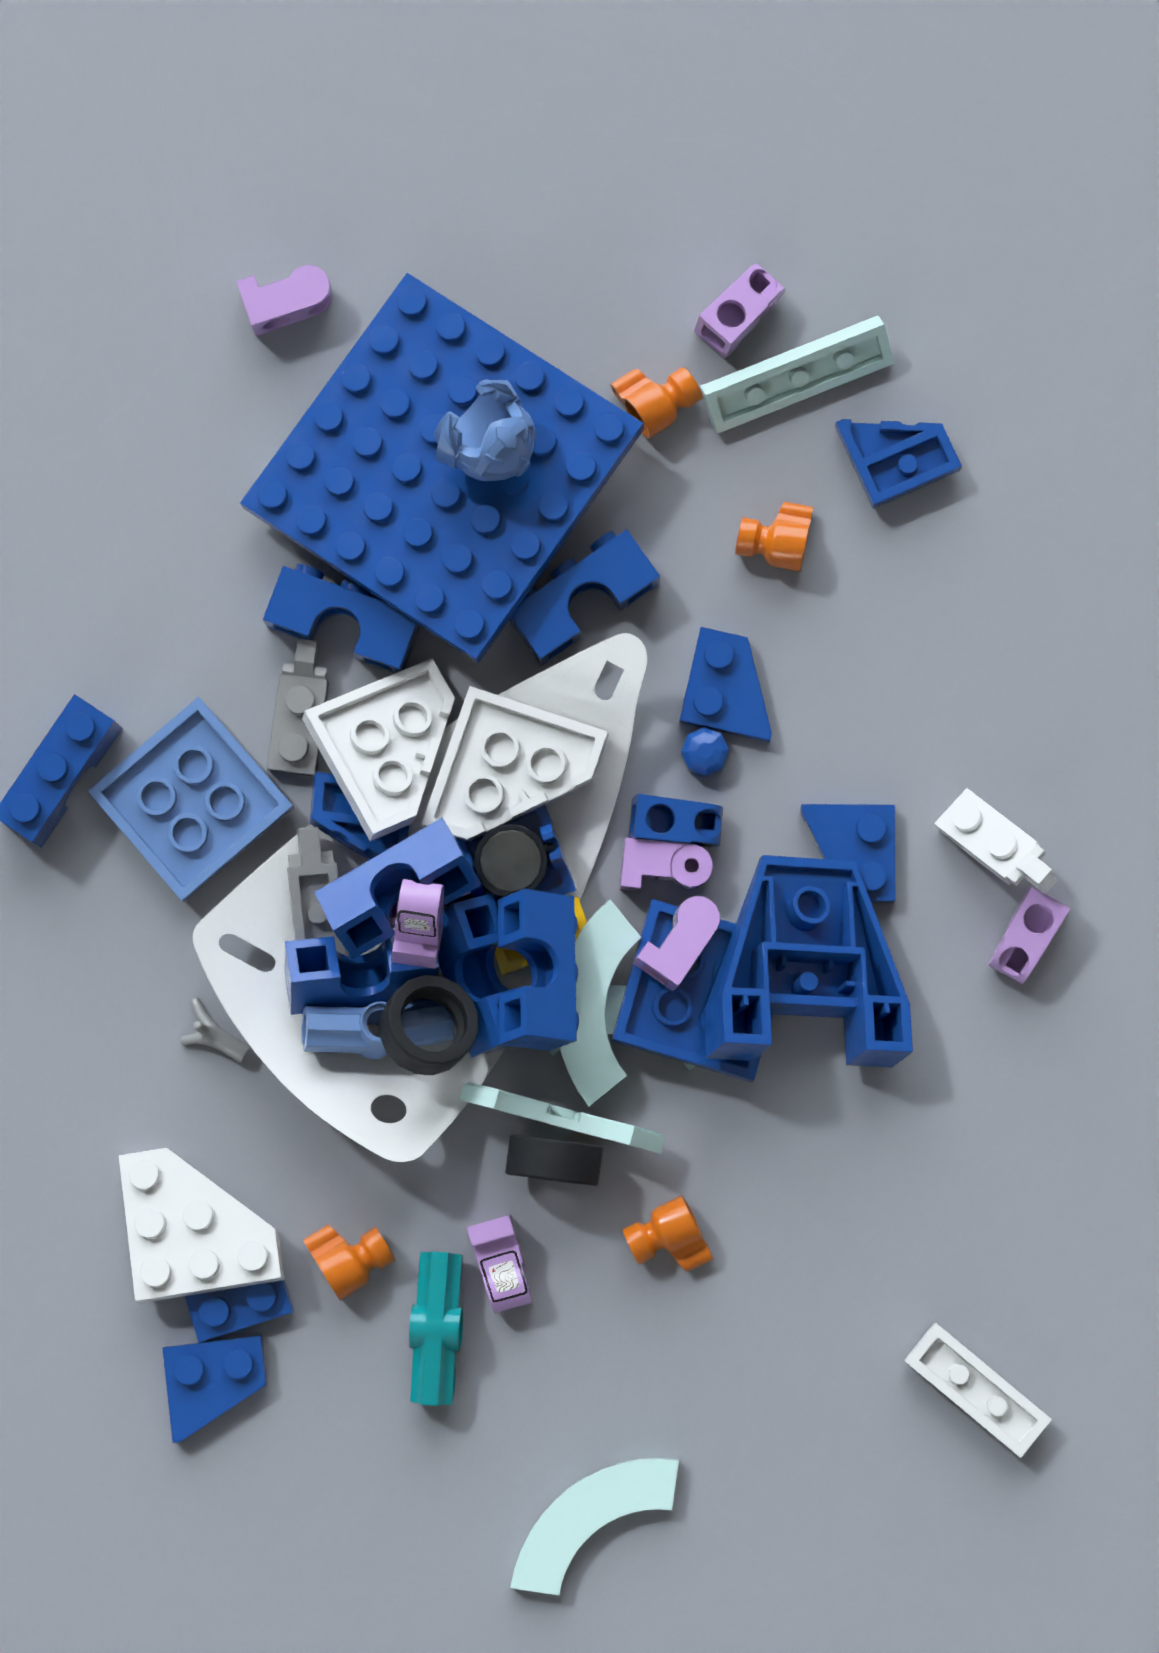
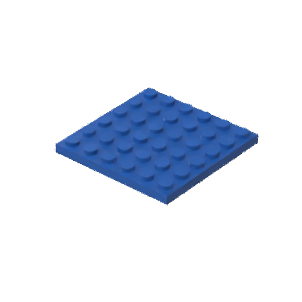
(425, 537)

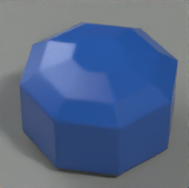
(704, 752)

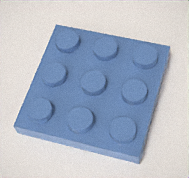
(191, 799)

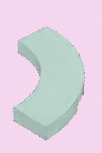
(597, 955)
(562, 1117)
(585, 1509)

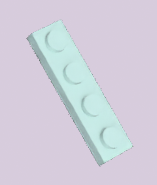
(797, 374)

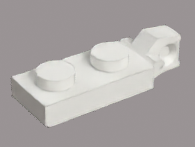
(995, 842)

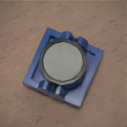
(520, 857)

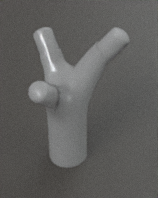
(212, 1035)

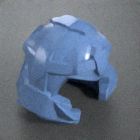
(491, 437)

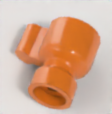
(656, 403)
(782, 541)
(672, 1229)
(346, 1264)

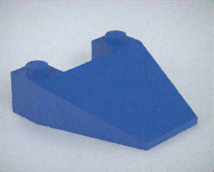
(808, 950)

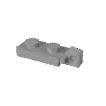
(299, 689)
(307, 874)

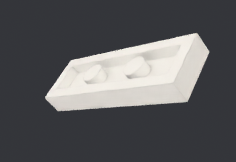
(977, 1390)

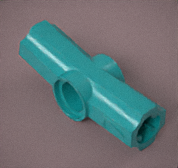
(436, 1328)

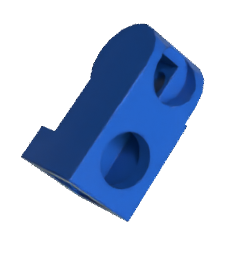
(675, 820)

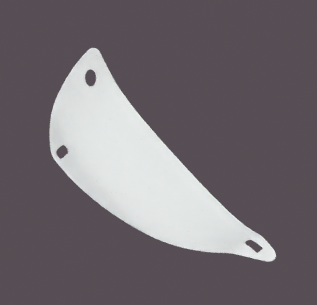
(259, 911)

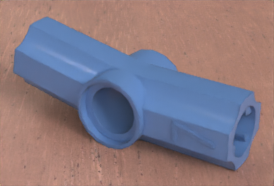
(347, 1030)

